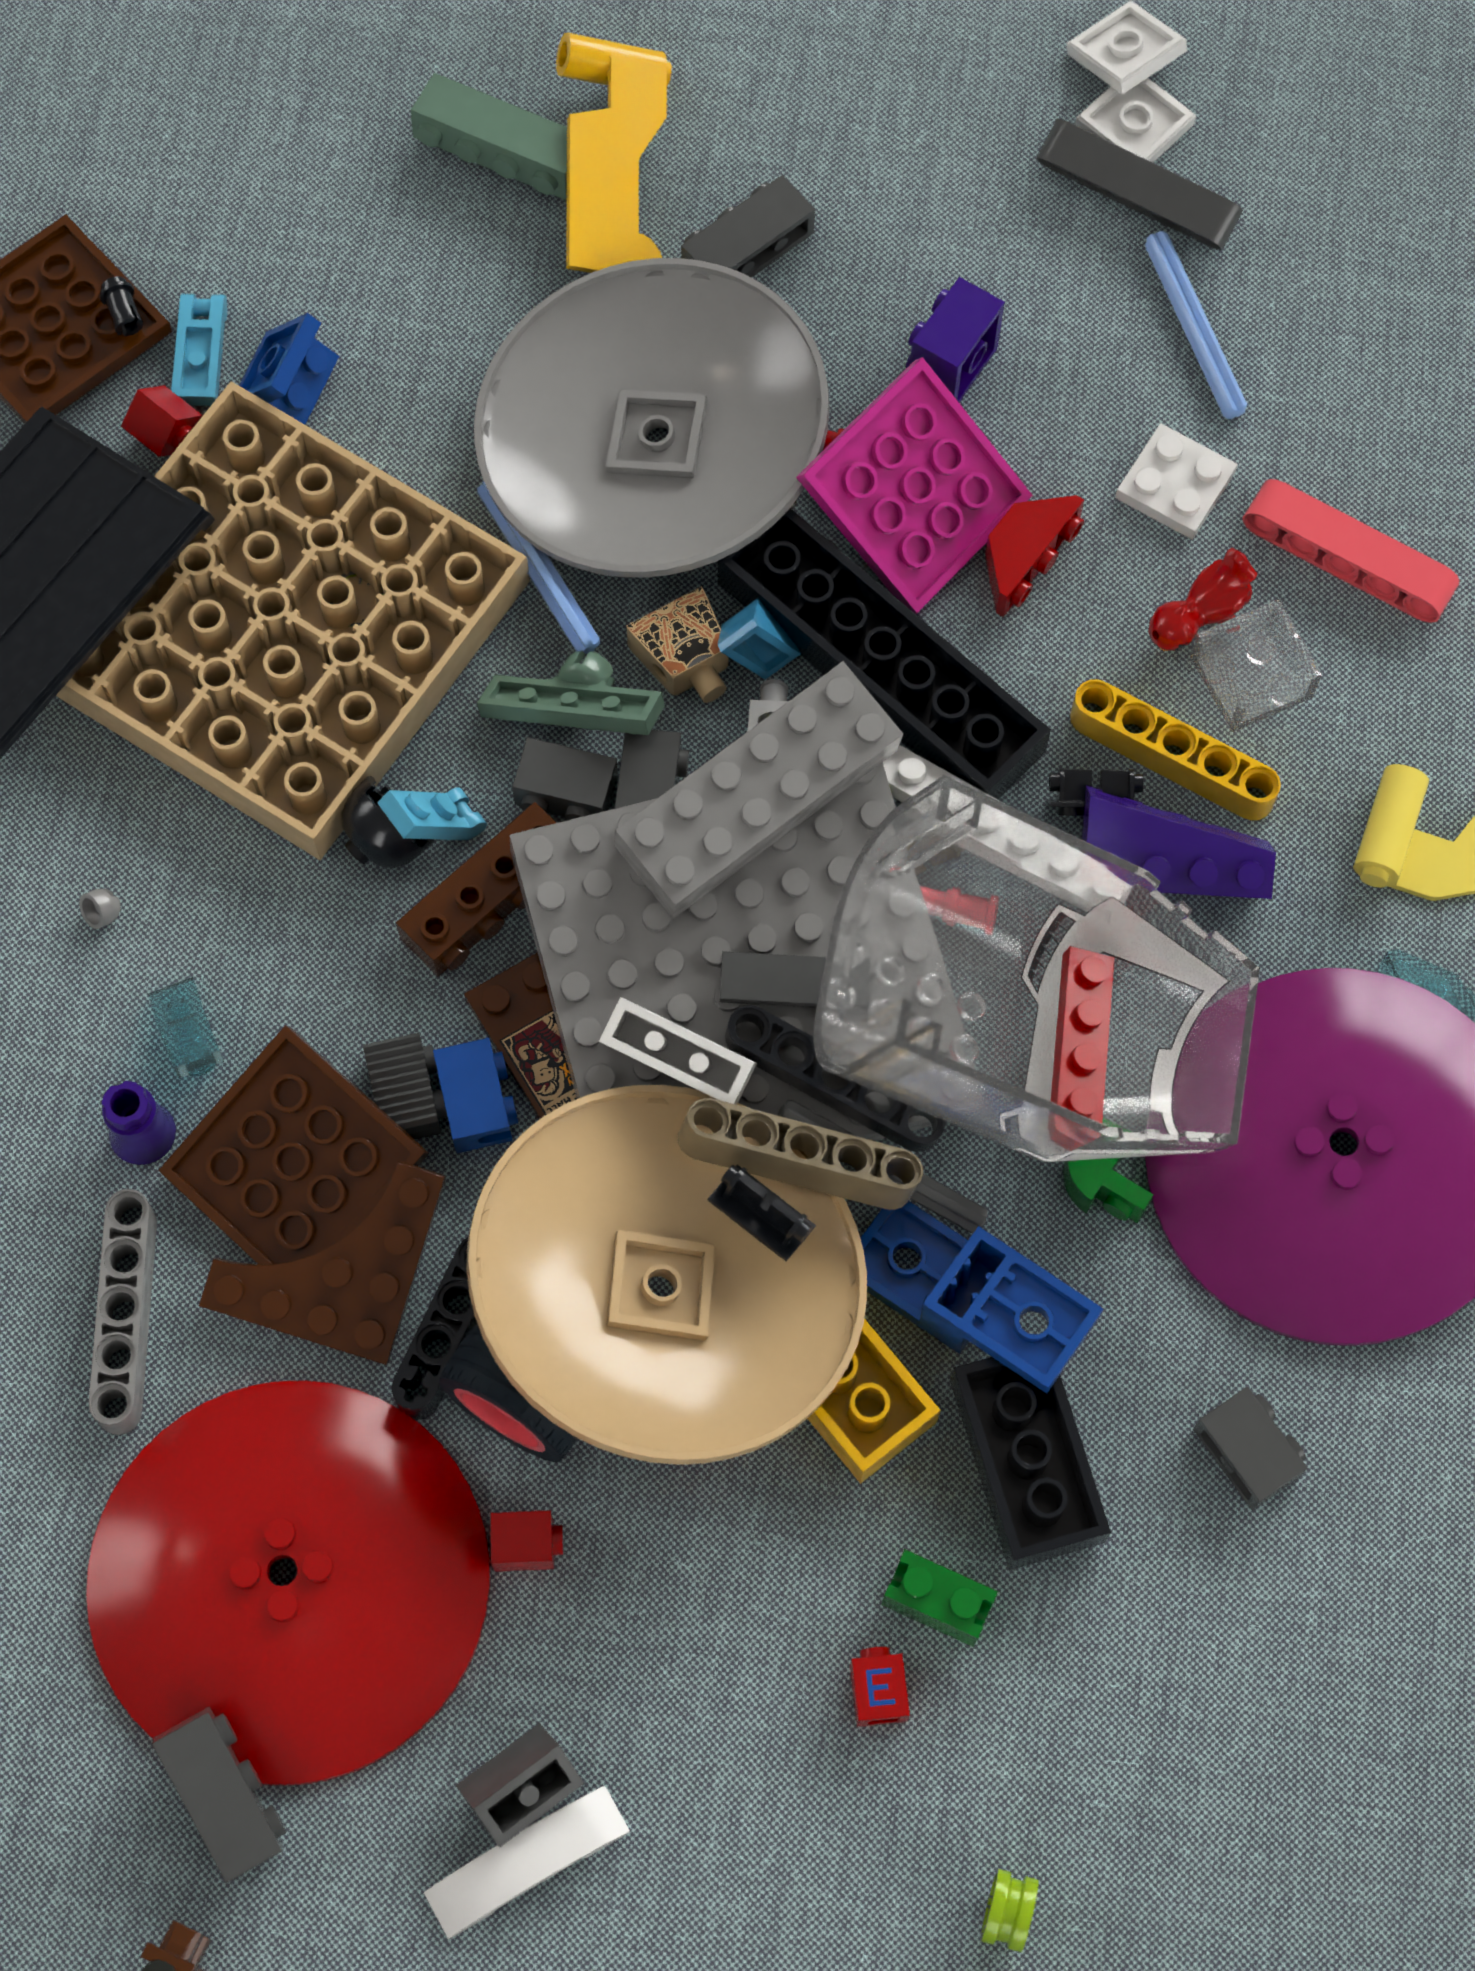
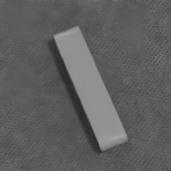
(129, 1333)

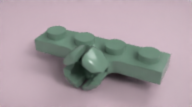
(573, 698)

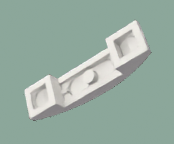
(525, 1861)

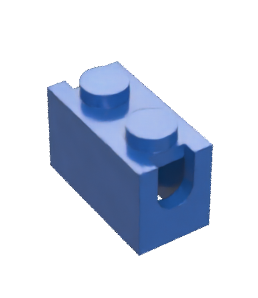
(473, 1095)

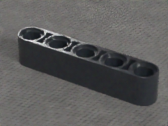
(808, 1078)

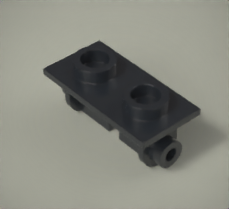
(1072, 786)
(761, 1212)

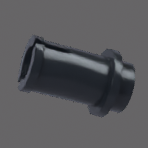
(118, 296)

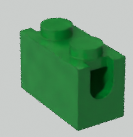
(939, 1598)

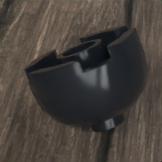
(372, 832)

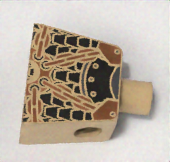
(681, 646)

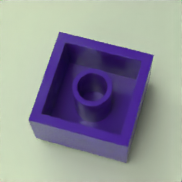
(959, 335)

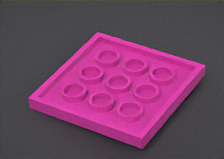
(914, 485)

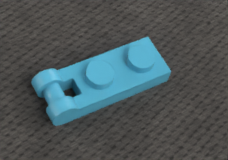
(199, 349)
(432, 814)

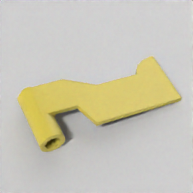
(1407, 858)

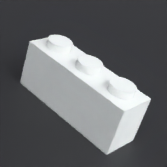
(677, 1052)

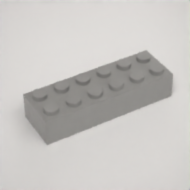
(757, 789)

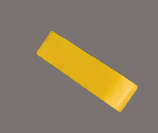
(1184, 769)

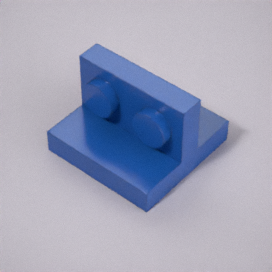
(290, 367)

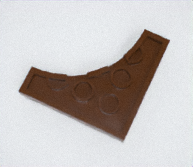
(348, 1292)

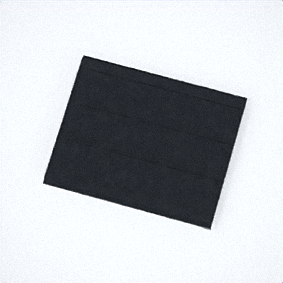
(76, 555)

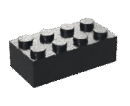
(1029, 1463)

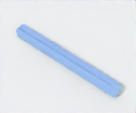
(1195, 325)
(548, 583)

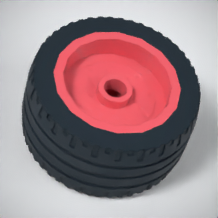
(488, 1396)

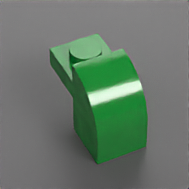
(1097, 1179)

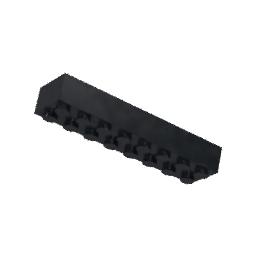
(918, 678)

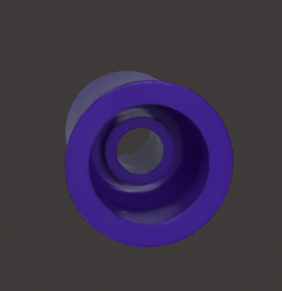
(137, 1124)

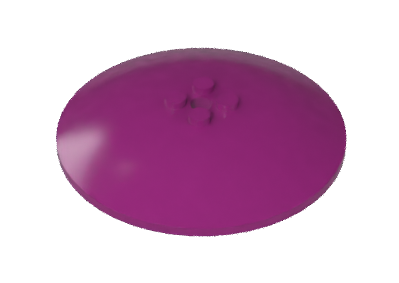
(1322, 1238)

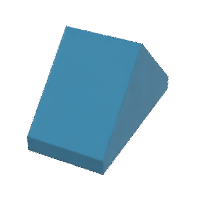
(757, 641)

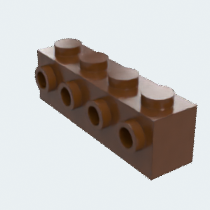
(469, 901)

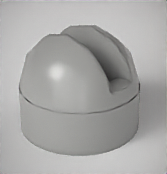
(99, 907)

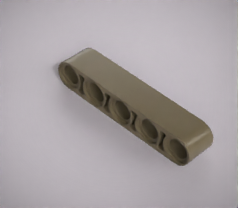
(822, 1146)

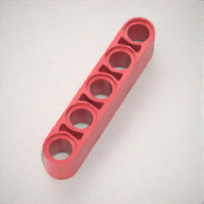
(1351, 550)

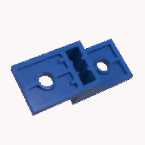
(976, 1293)

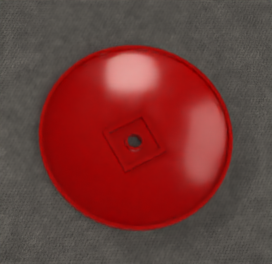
(381, 1595)

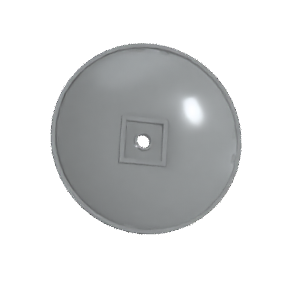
(640, 352)

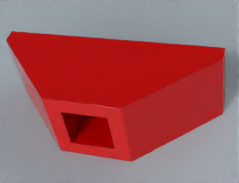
(1027, 544)

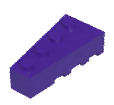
(1179, 850)

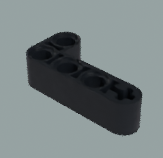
(436, 1324)

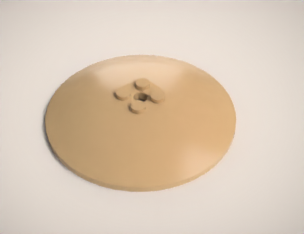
(564, 1300)

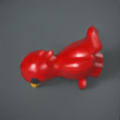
(1212, 598)

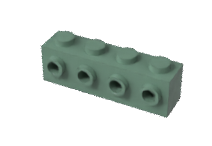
(492, 134)

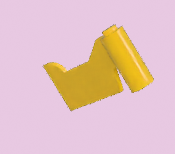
(607, 149)

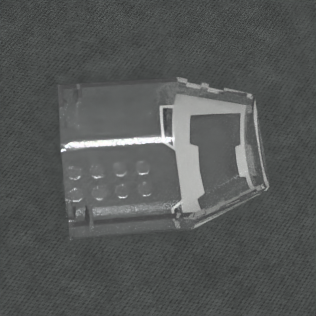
(953, 975)

